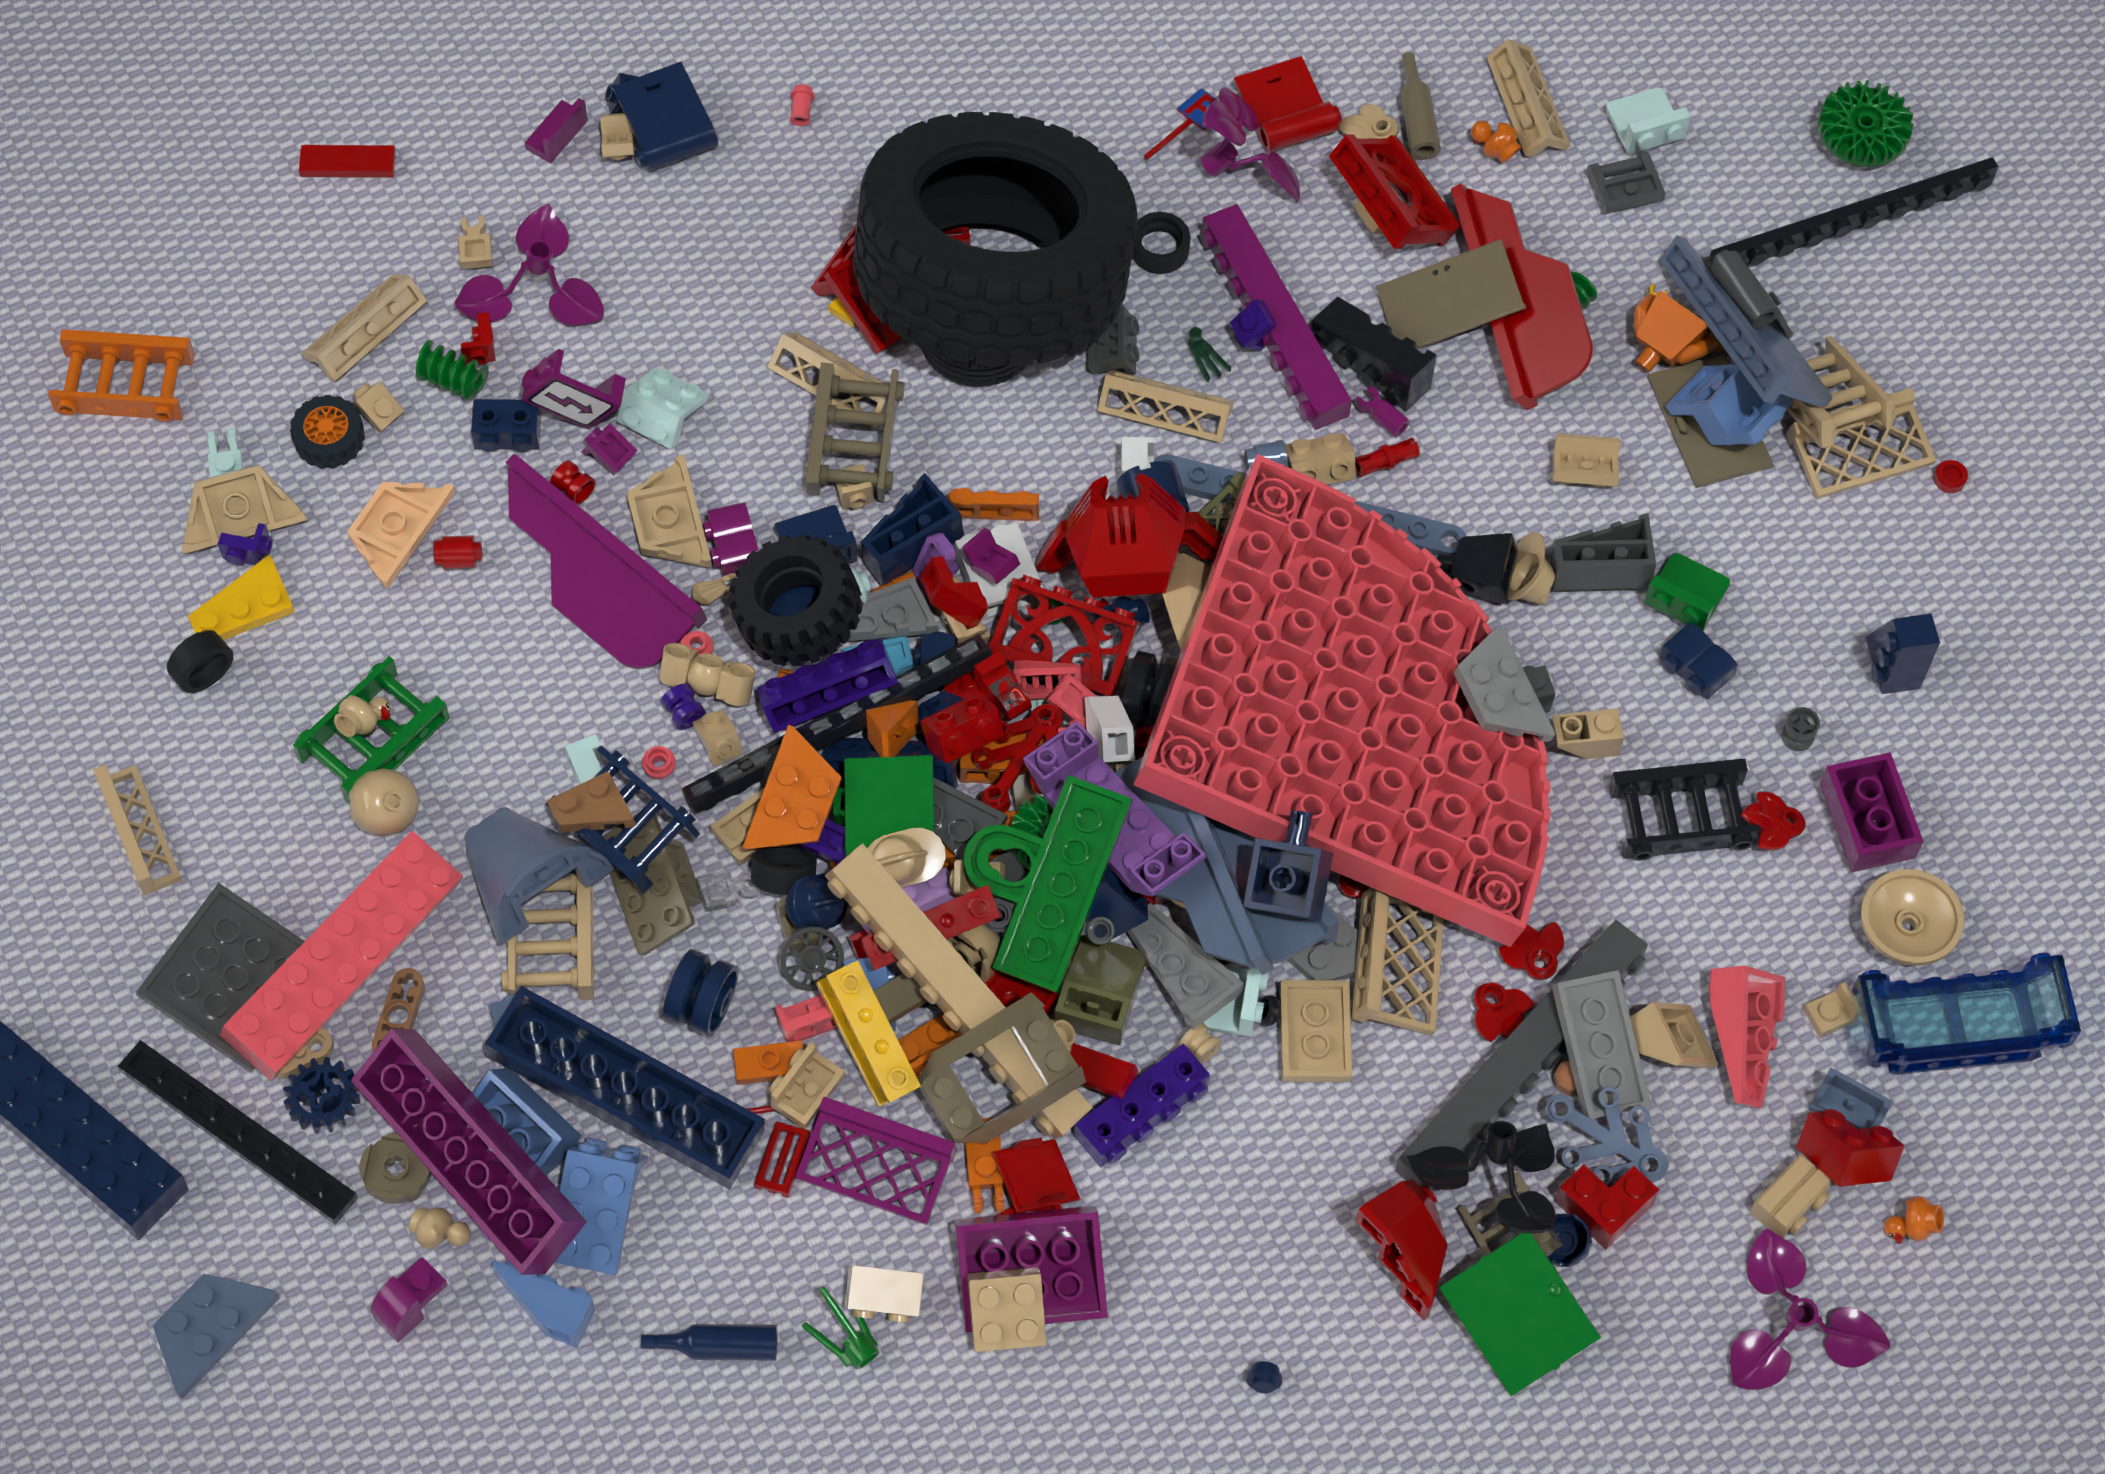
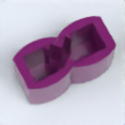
(731, 535)

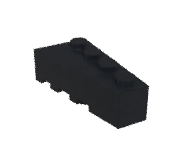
(1375, 353)

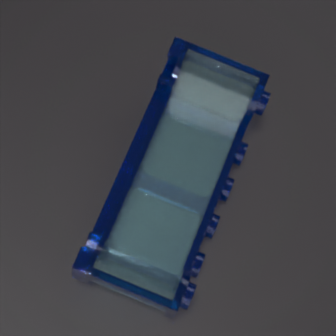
(1967, 1017)

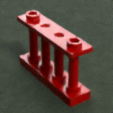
(949, 918)

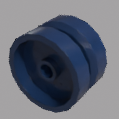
(700, 992)

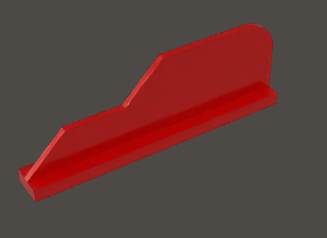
(1548, 339)

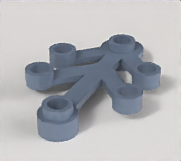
(1612, 1141)

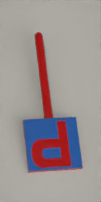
(1194, 111)

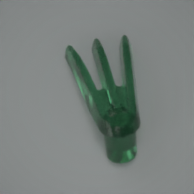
(1203, 349)

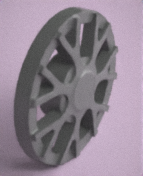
(810, 957)

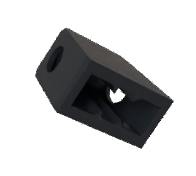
(1483, 565)

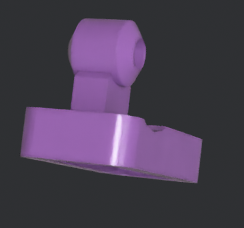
(935, 546)

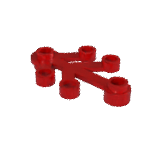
(1037, 730)

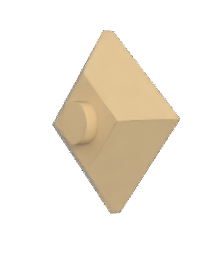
(1672, 1035)

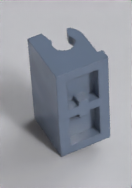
(1855, 1101)

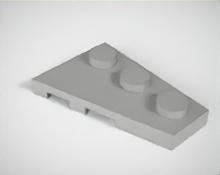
(895, 613)

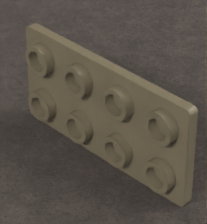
(666, 905)

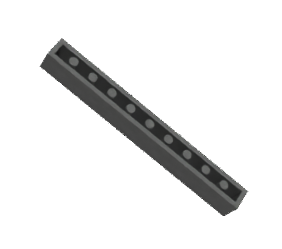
(1520, 1057)

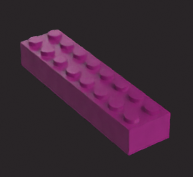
(468, 1151)

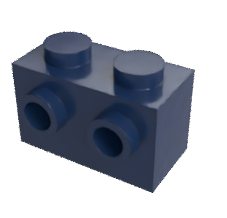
(505, 425)

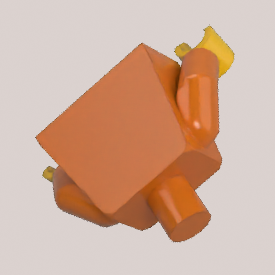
(1670, 332)

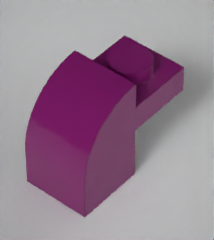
(401, 1299)

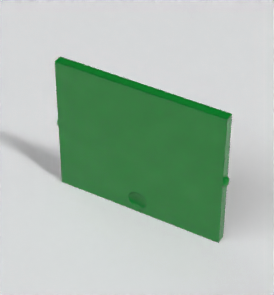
(1520, 1312)

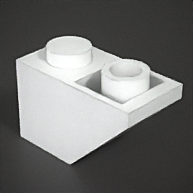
(1110, 728)

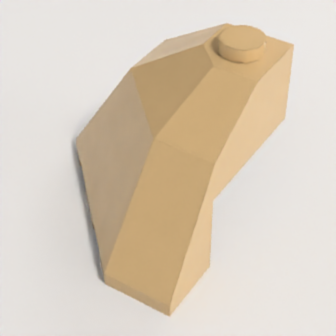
(1185, 593)

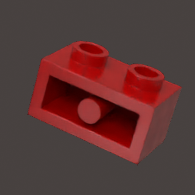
(962, 728)

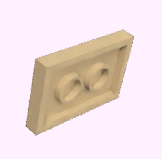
(1315, 1031)

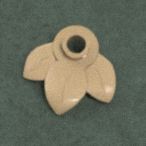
(1369, 123)

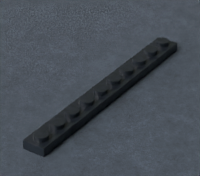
(1863, 213)
(840, 722)

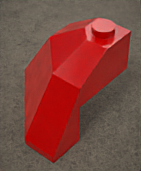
(1410, 1240)

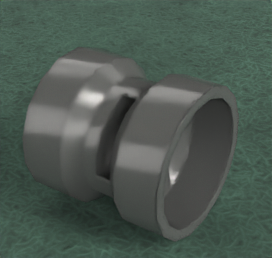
(1804, 722)

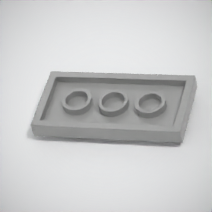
(1600, 1042)

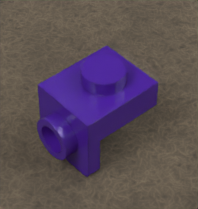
(1253, 325)
(245, 550)

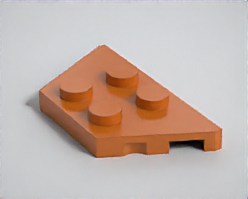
(794, 797)

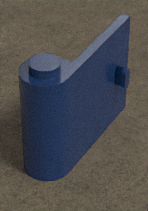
(665, 117)

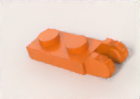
(995, 505)
(984, 1172)

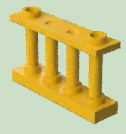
(868, 1033)

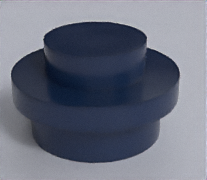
(1264, 1377)

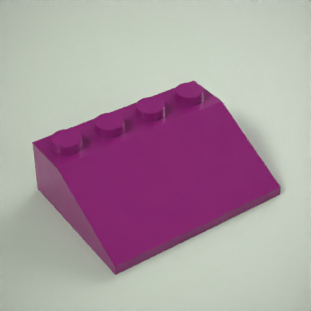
(1058, 1242)

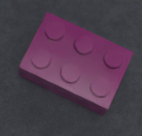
(1871, 812)

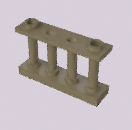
(826, 414)

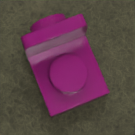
(609, 448)

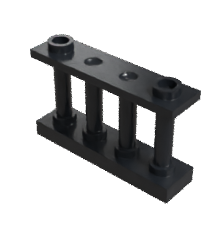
(1693, 779)

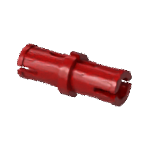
(1387, 457)

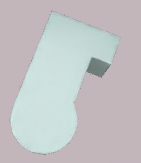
(584, 758)

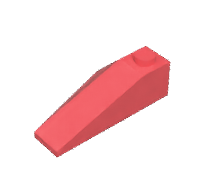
(1745, 1014)

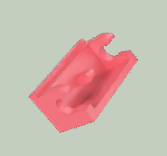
(804, 1019)

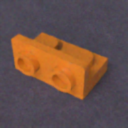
(925, 1040)

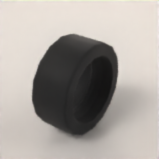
(1166, 223)
(199, 661)
(779, 867)

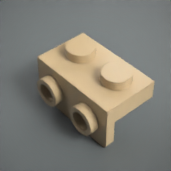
(1324, 458)
(1586, 460)
(805, 1085)

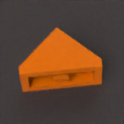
(892, 727)

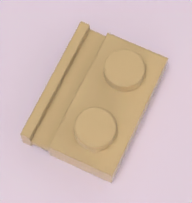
(734, 827)

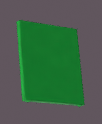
(887, 797)

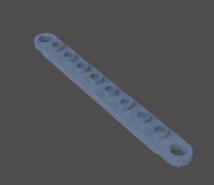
(1209, 480)

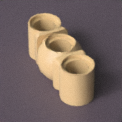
(707, 674)

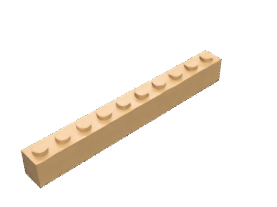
(944, 979)

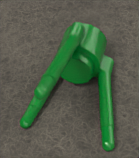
(859, 1348)

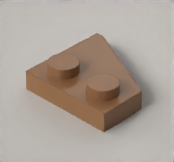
(591, 806)

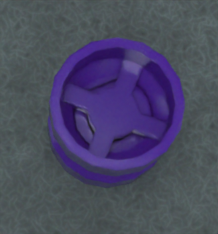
(683, 706)

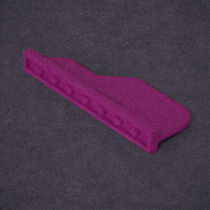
(598, 577)

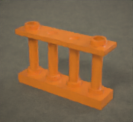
(122, 347)

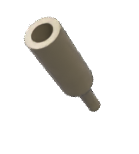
(1418, 113)

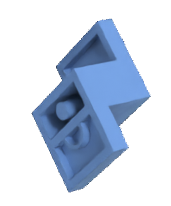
(1727, 406)

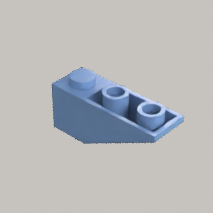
(553, 1308)

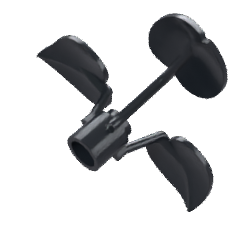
(1528, 1149)

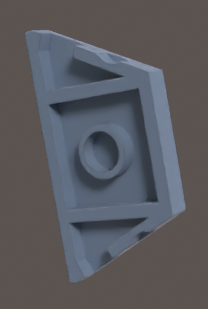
(207, 1325)

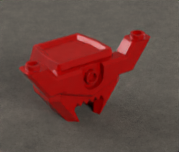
(1127, 542)

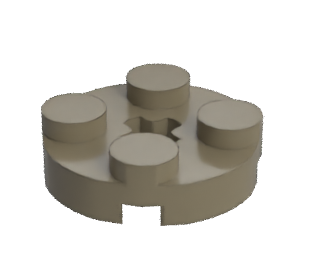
(381, 1183)

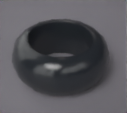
(1274, 1006)

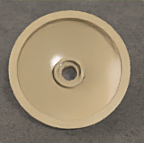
(1917, 900)

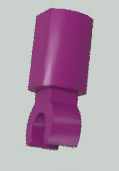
(1383, 412)

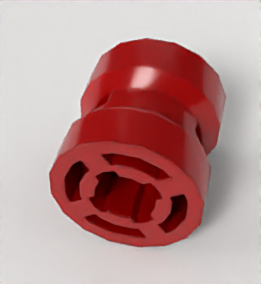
(572, 482)

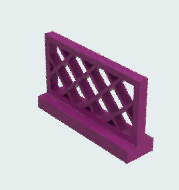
(886, 1132)

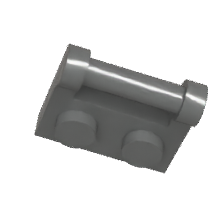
(1629, 189)

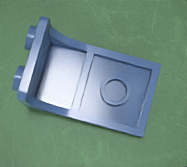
(601, 1188)

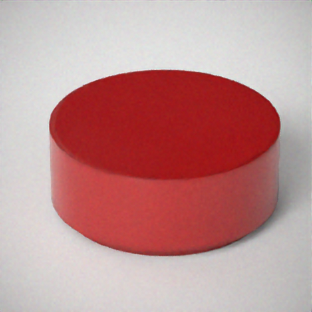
(1950, 476)

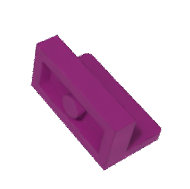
(557, 130)

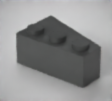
(1606, 558)

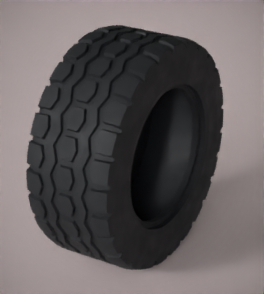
(981, 299)

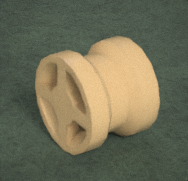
(1201, 1043)

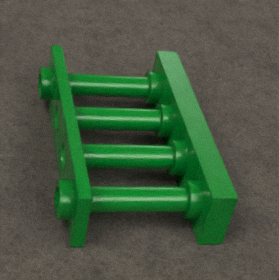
(404, 738)

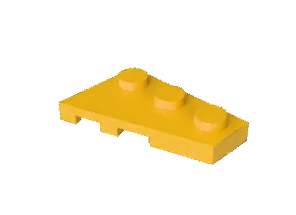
(245, 603)

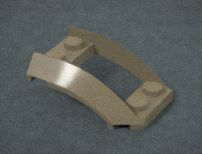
(1041, 1045)

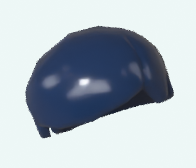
(1575, 1239)

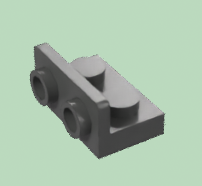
(1116, 345)

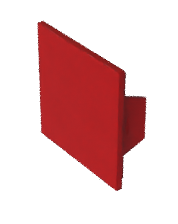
(1036, 1175)

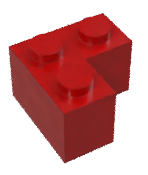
(1848, 1153)
(1603, 1208)

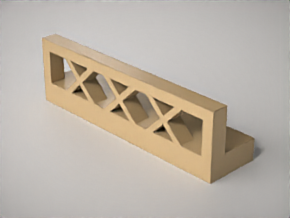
(1527, 98)
(365, 325)
(815, 354)
(1167, 393)
(125, 826)

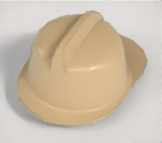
(1532, 572)
(910, 855)

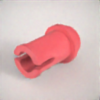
(802, 99)

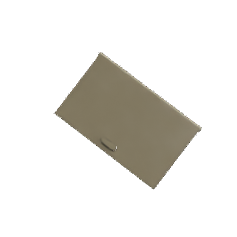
(1454, 300)
(1704, 461)

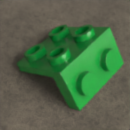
(1687, 590)

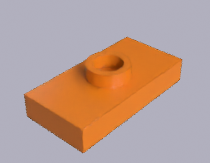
(764, 1062)

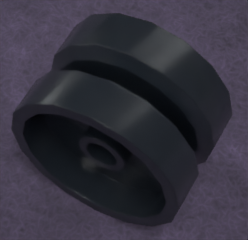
(1145, 688)

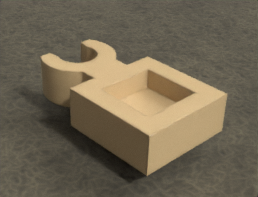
(475, 245)

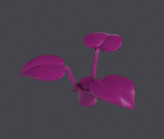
(1227, 119)
(541, 239)
(1757, 1359)

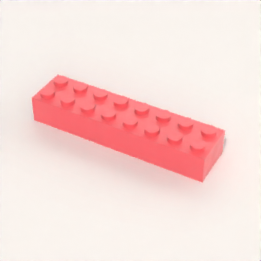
(341, 956)

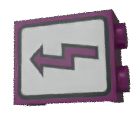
(569, 398)

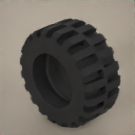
(780, 568)

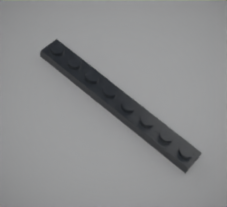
(238, 1132)

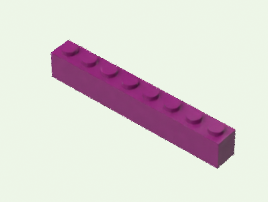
(1291, 342)

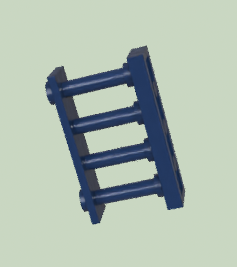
(614, 848)

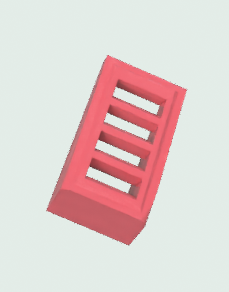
(1035, 668)

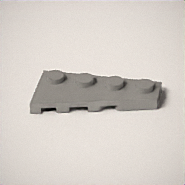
(1189, 975)

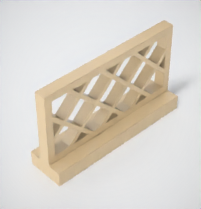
(1903, 406)
(1371, 962)

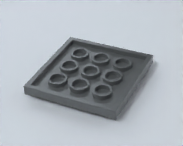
(218, 967)

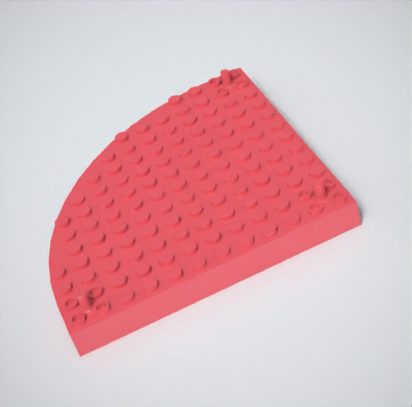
(1334, 694)

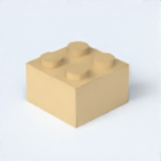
(1006, 1309)

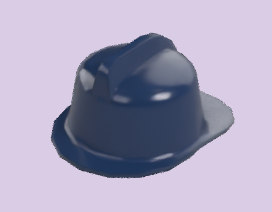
(814, 904)

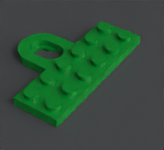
(1061, 881)

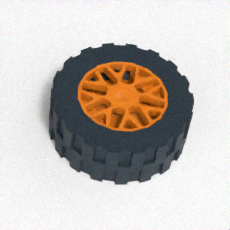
(324, 417)

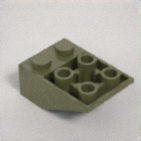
(1101, 989)

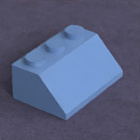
(527, 1118)

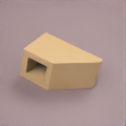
(1589, 733)

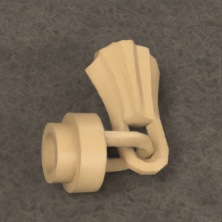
(708, 591)

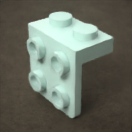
(1647, 120)
(658, 406)
(1244, 1010)

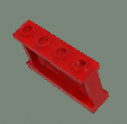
(1367, 166)
(1093, 668)

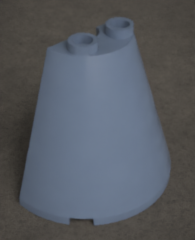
(519, 859)

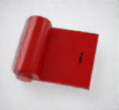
(1287, 104)

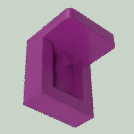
(989, 558)

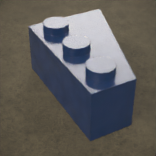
(899, 537)
(1903, 652)

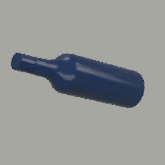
(719, 1342)

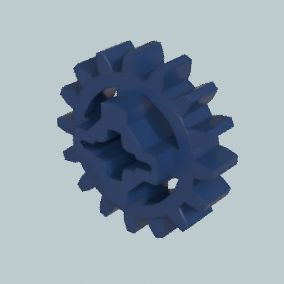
(310, 1086)

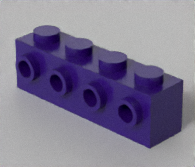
(827, 684)
(1147, 1102)

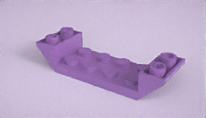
(1146, 851)

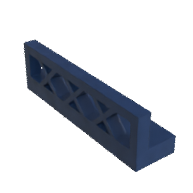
(863, 749)

